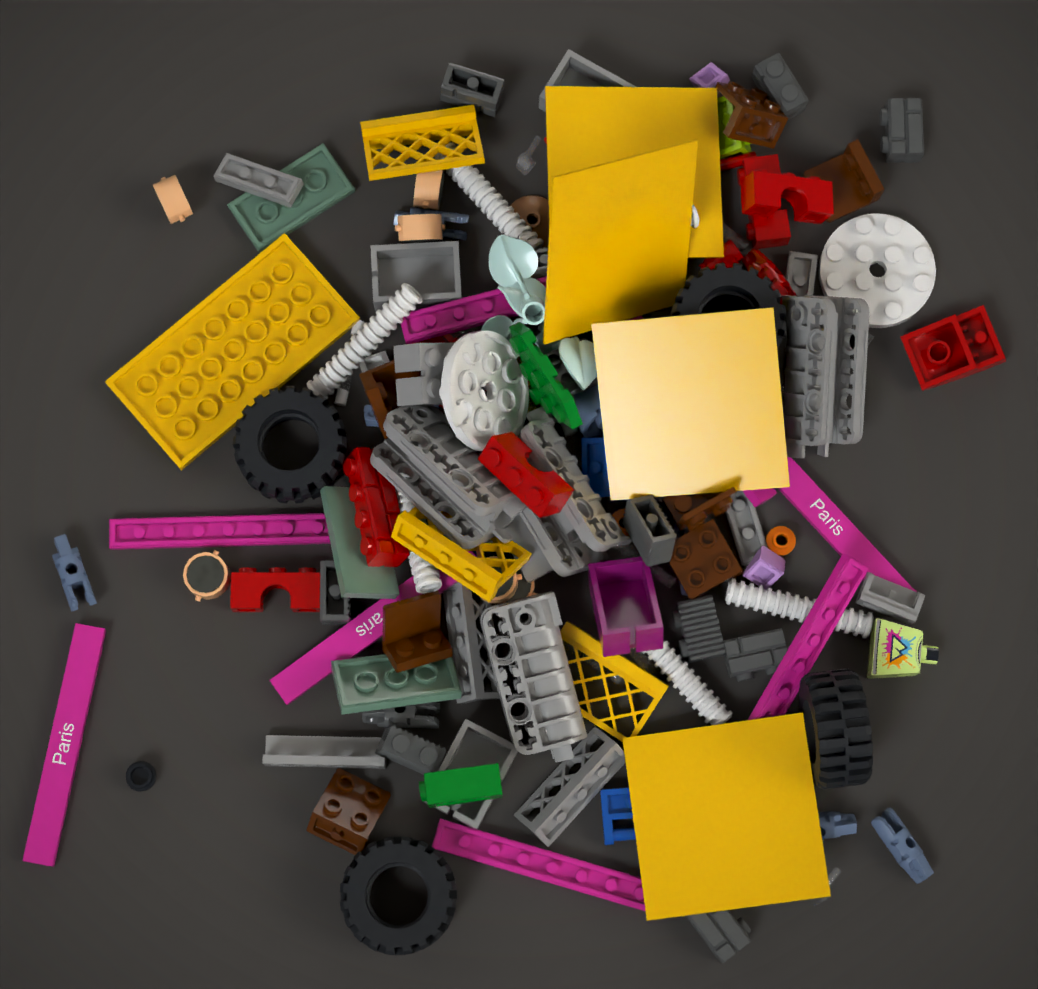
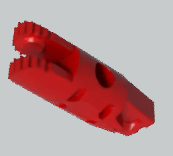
(766, 267)

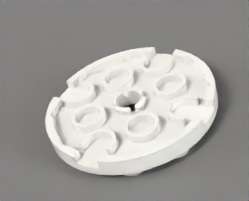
(894, 246)
(486, 362)

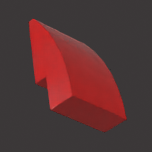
(953, 348)

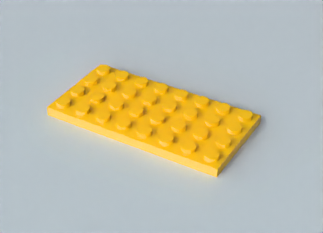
(231, 349)

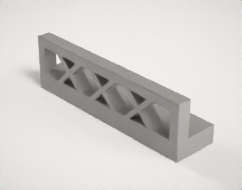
(466, 642)
(322, 752)
(576, 788)

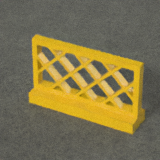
(422, 130)
(455, 561)
(619, 666)

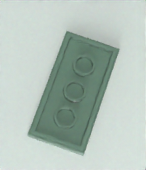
(322, 188)
(351, 566)
(373, 683)

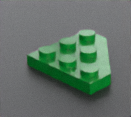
(541, 374)

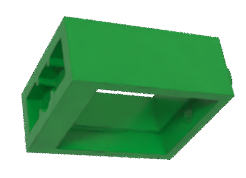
(461, 785)

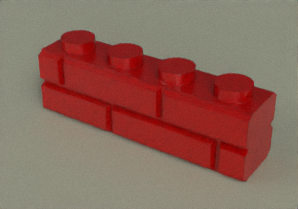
(375, 510)

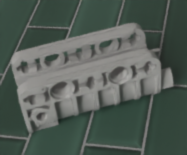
(820, 372)
(446, 474)
(582, 527)
(540, 673)

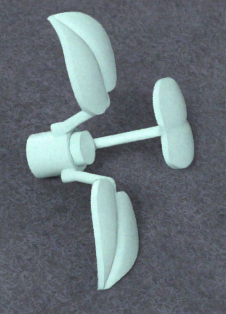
(510, 262)
(575, 354)

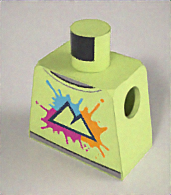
(897, 650)

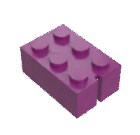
(625, 606)

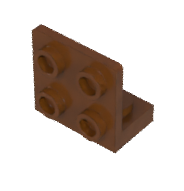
(754, 116)
(852, 180)
(381, 390)
(693, 509)
(703, 560)
(413, 632)
(348, 811)

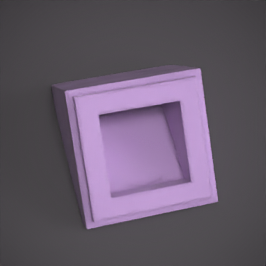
(708, 77)
(765, 568)

